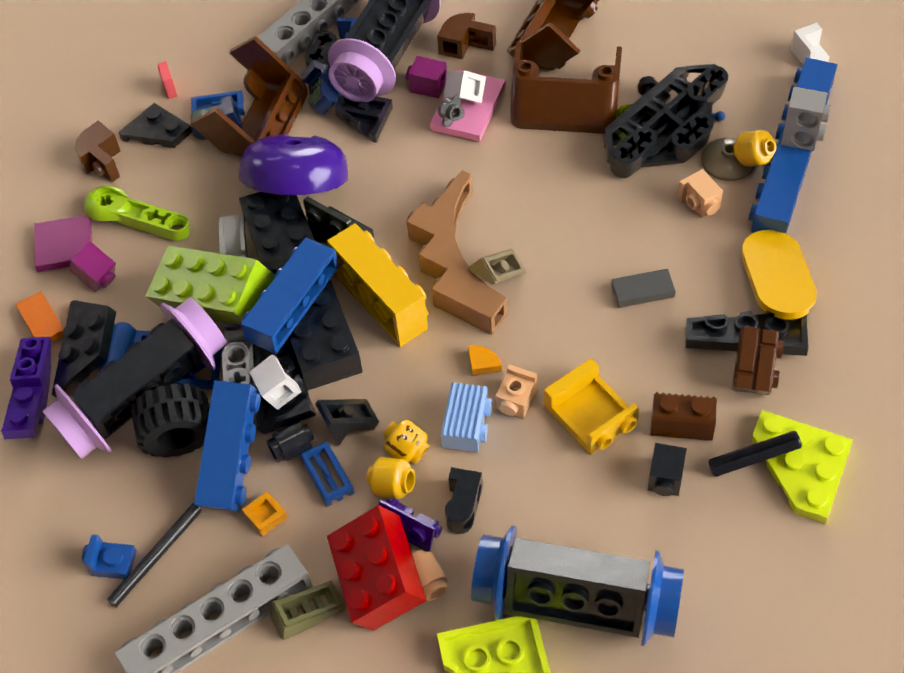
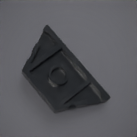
(84, 342)

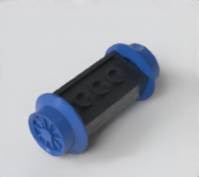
(576, 586)

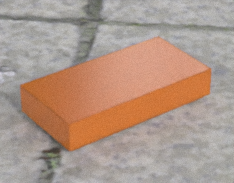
(40, 317)

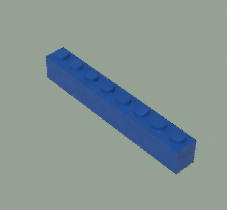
(789, 164)

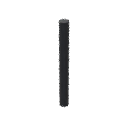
(154, 555)

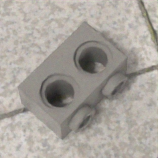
(804, 119)

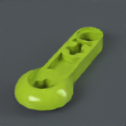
(113, 204)

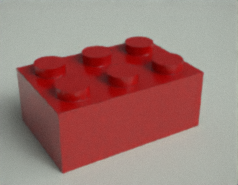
(376, 568)

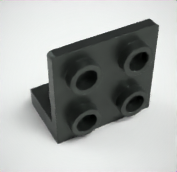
(328, 221)

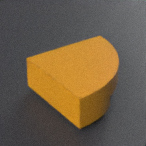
(483, 360)

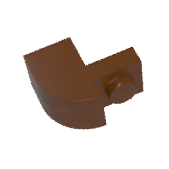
(463, 31)
(95, 151)

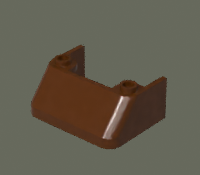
(548, 31)
(564, 102)
(276, 104)

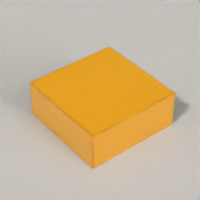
(264, 513)

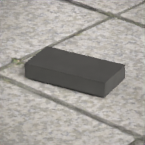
(643, 288)

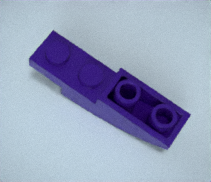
(30, 388)

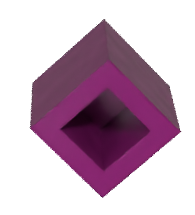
(427, 76)
(93, 267)

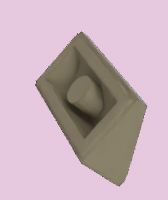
(498, 267)

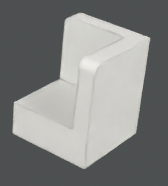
(806, 44)
(465, 85)
(274, 383)

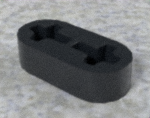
(316, 50)

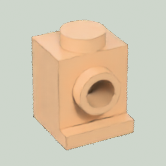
(700, 193)
(516, 391)

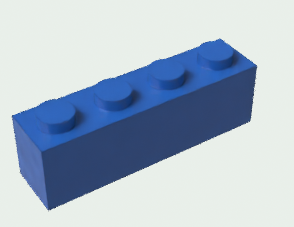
(289, 295)
(227, 446)

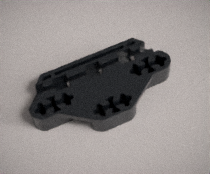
(664, 135)

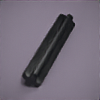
(754, 453)

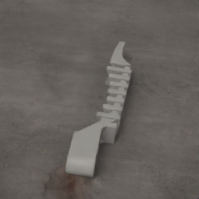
(233, 242)

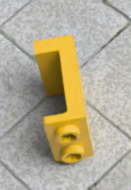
(589, 407)

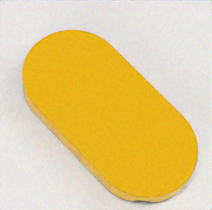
(778, 274)

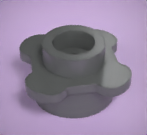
(450, 110)

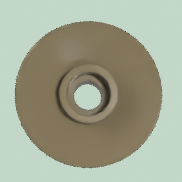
(721, 162)

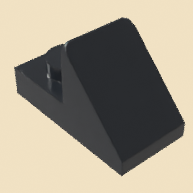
(346, 416)

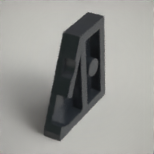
(364, 117)
(157, 127)

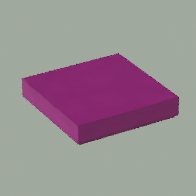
(60, 241)

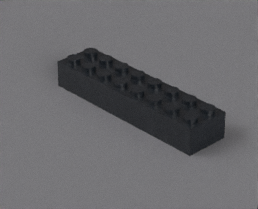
(322, 337)

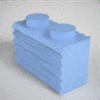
(465, 417)

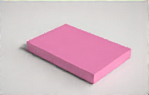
(475, 114)

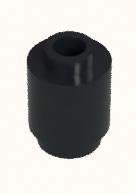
(290, 441)

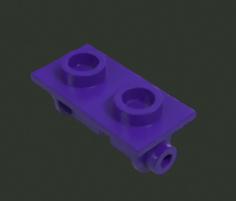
(418, 529)

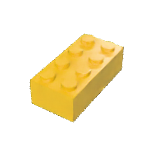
(380, 285)

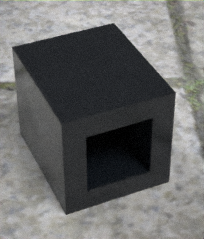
(666, 469)

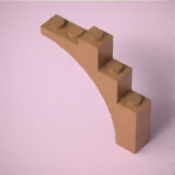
(455, 286)

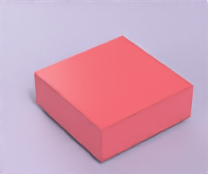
(167, 80)

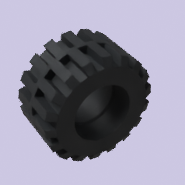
(171, 420)

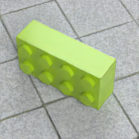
(218, 282)

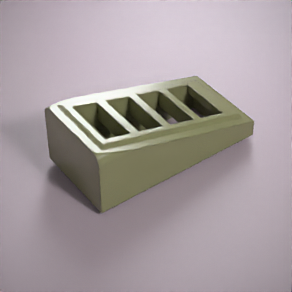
(300, 623)

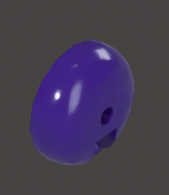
(293, 165)

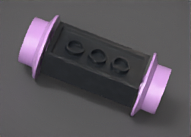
(367, 57)
(157, 361)

